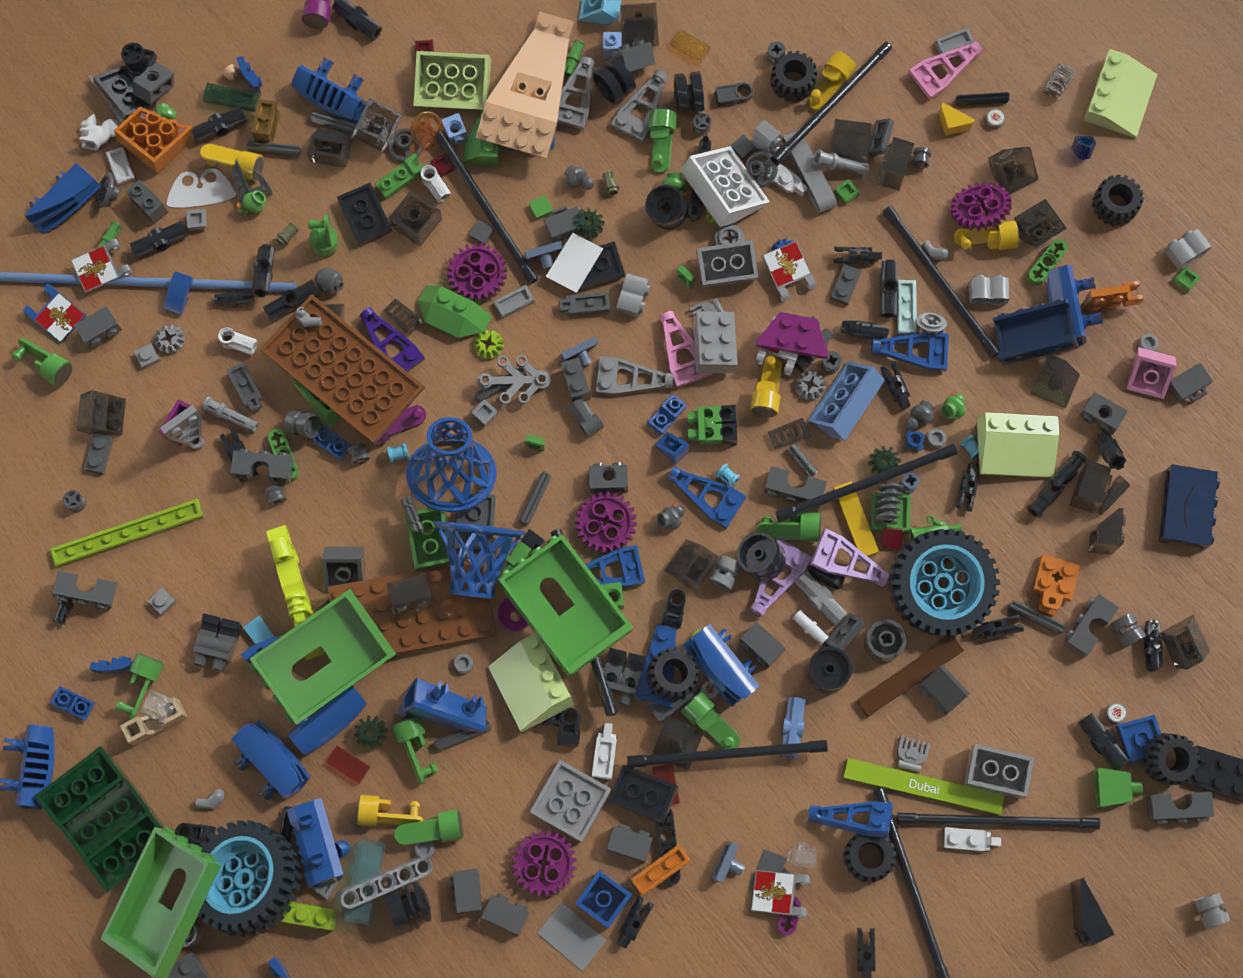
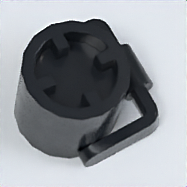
(136, 58)

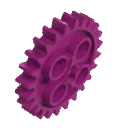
(991, 199)
(488, 260)
(612, 506)
(526, 860)

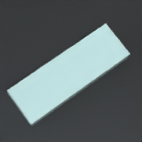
(906, 307)

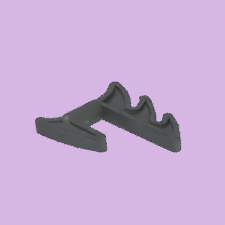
(241, 181)

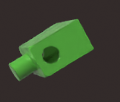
(1114, 787)

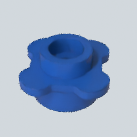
(915, 445)

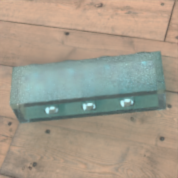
(367, 864)

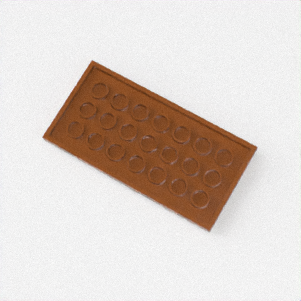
(343, 370)
(444, 622)

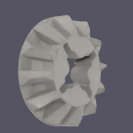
(735, 232)
(927, 320)
(177, 341)
(814, 392)

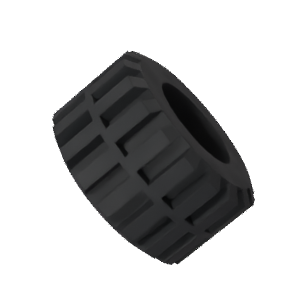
(793, 63)
(1127, 190)
(683, 663)
(1185, 759)
(857, 869)

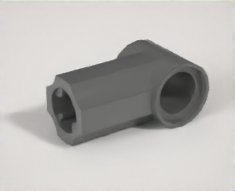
(588, 422)

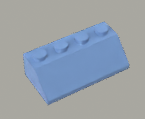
(846, 400)

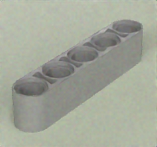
(811, 175)
(374, 882)

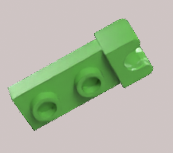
(400, 177)

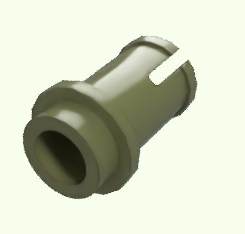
(610, 183)
(283, 237)

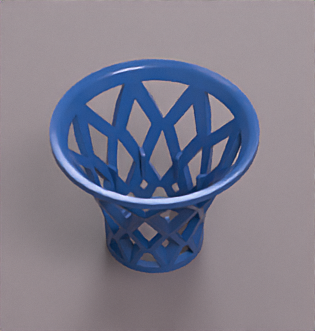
(426, 453)
(494, 566)

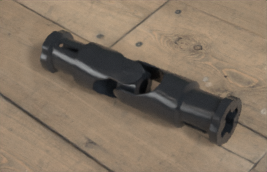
(1065, 475)

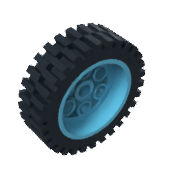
(975, 592)
(274, 855)

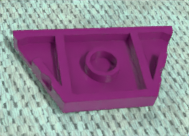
(794, 335)

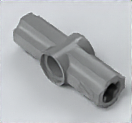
(820, 598)

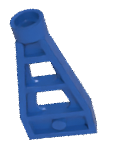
(937, 350)
(727, 507)
(630, 565)
(878, 822)

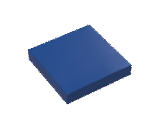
(1135, 736)

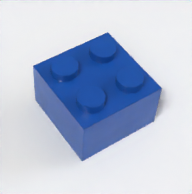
(603, 899)

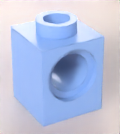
(611, 41)
(451, 123)

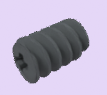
(887, 503)

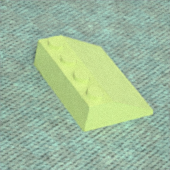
(451, 80)
(1120, 94)
(1017, 444)
(530, 683)

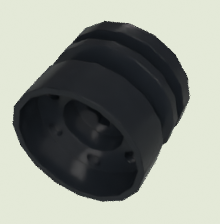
(660, 199)
(408, 906)

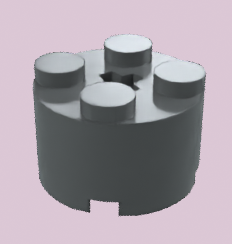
(896, 640)

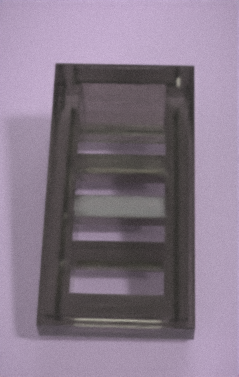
(1053, 91)
(412, 326)
(800, 422)
(1117, 488)

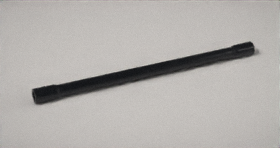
(446, 146)
(784, 151)
(896, 221)
(792, 511)
(607, 699)
(645, 760)
(1087, 823)
(940, 968)

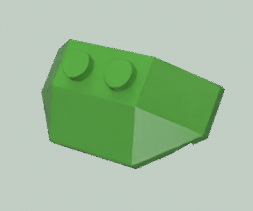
(452, 312)

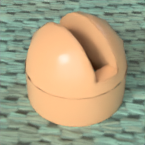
(230, 71)

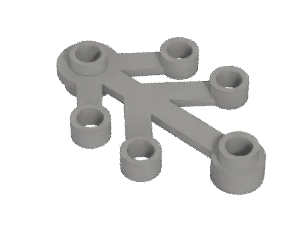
(516, 379)

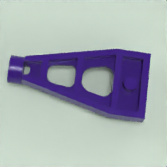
(408, 357)

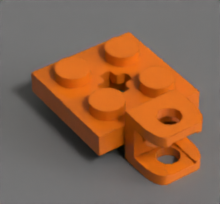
(1112, 297)
(1054, 592)

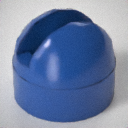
(342, 848)

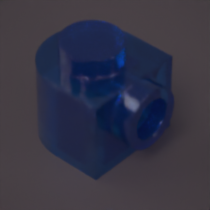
(1083, 147)

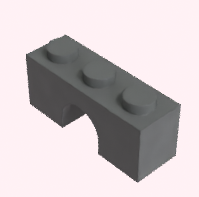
(245, 462)
(778, 486)
(66, 589)
(1080, 639)
(1198, 807)

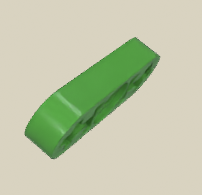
(1047, 254)
(295, 474)

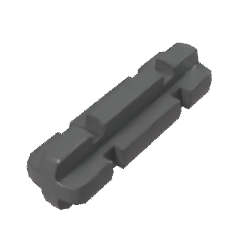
(802, 460)
(412, 515)

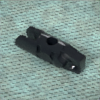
(866, 255)
(864, 329)
(899, 394)
(968, 486)
(998, 628)
(1153, 645)
(628, 931)
(866, 965)

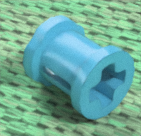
(970, 446)
(398, 452)
(727, 476)

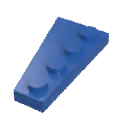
(663, 638)

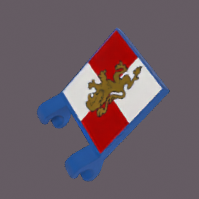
(57, 315)

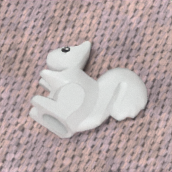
(94, 135)

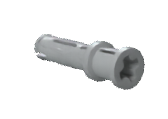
(833, 161)
(222, 411)

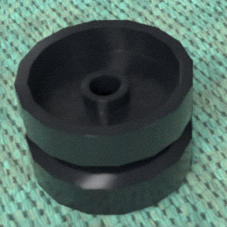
(614, 80)
(689, 92)
(761, 556)
(829, 681)

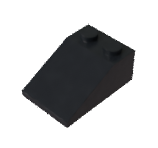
(1088, 917)

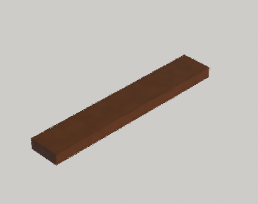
(910, 676)

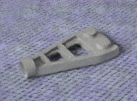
(572, 115)
(631, 125)
(608, 372)
(185, 428)

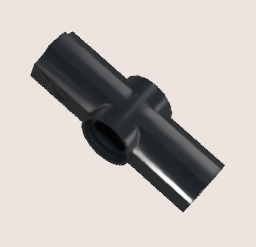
(357, 18)
(219, 124)
(158, 240)
(263, 271)
(888, 299)
(281, 306)
(1110, 451)
(1103, 741)

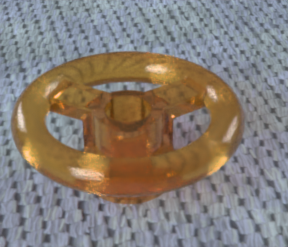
(418, 128)

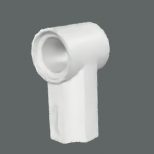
(435, 184)
(238, 342)

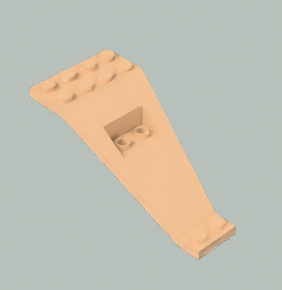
(523, 117)

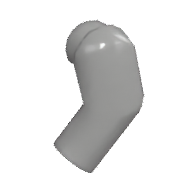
(934, 253)
(305, 319)
(212, 802)

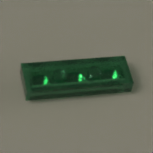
(231, 97)

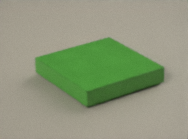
(904, 520)

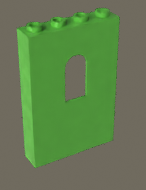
(583, 629)
(348, 640)
(143, 926)

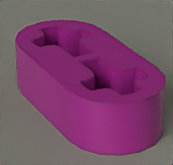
(793, 920)

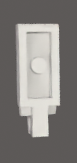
(787, 180)
(604, 753)
(969, 839)

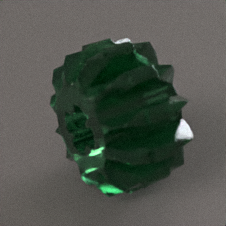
(595, 226)
(889, 457)
(377, 727)

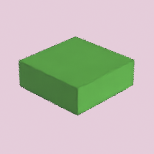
(846, 192)
(540, 207)
(685, 276)
(1186, 279)
(535, 442)

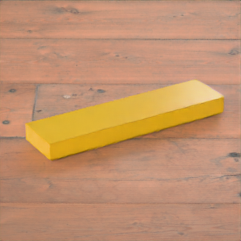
(857, 523)

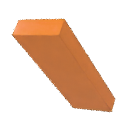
(660, 870)

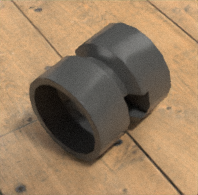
(302, 423)
(1131, 636)

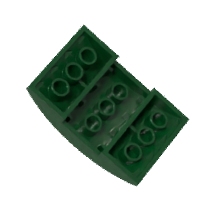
(101, 816)

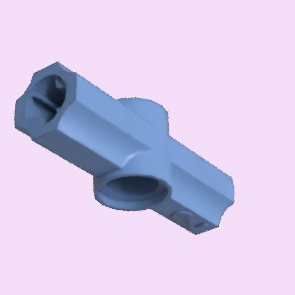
(793, 724)

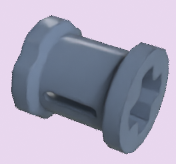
(913, 478)

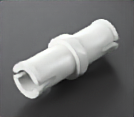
(810, 627)

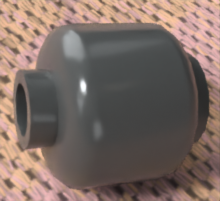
(329, 280)

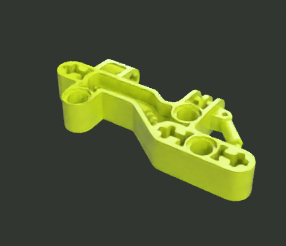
(290, 579)

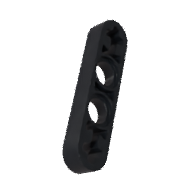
(668, 845)

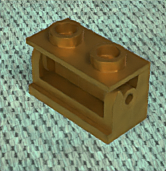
(265, 121)

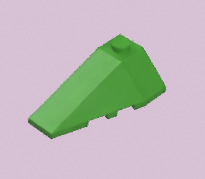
(480, 151)

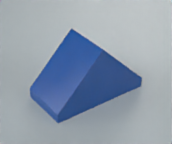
(672, 447)

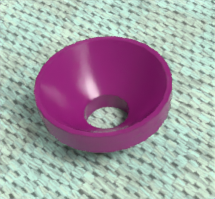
(503, 615)

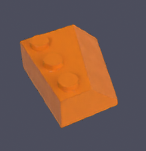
(152, 137)

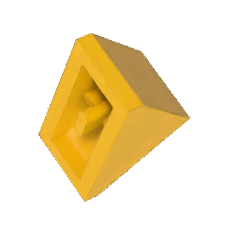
(954, 120)

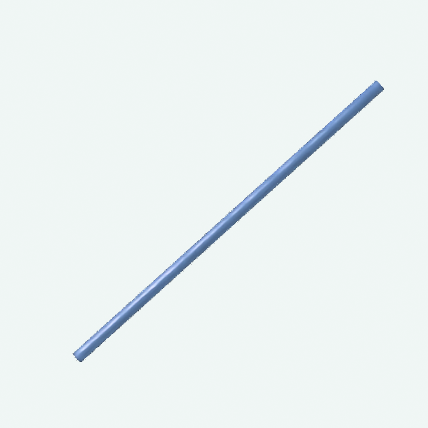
(142, 282)

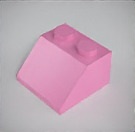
(1151, 373)

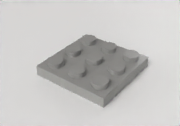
(570, 800)

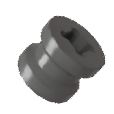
(772, 54)
(702, 119)
(921, 157)
(830, 366)
(358, 454)
(275, 494)
(71, 497)

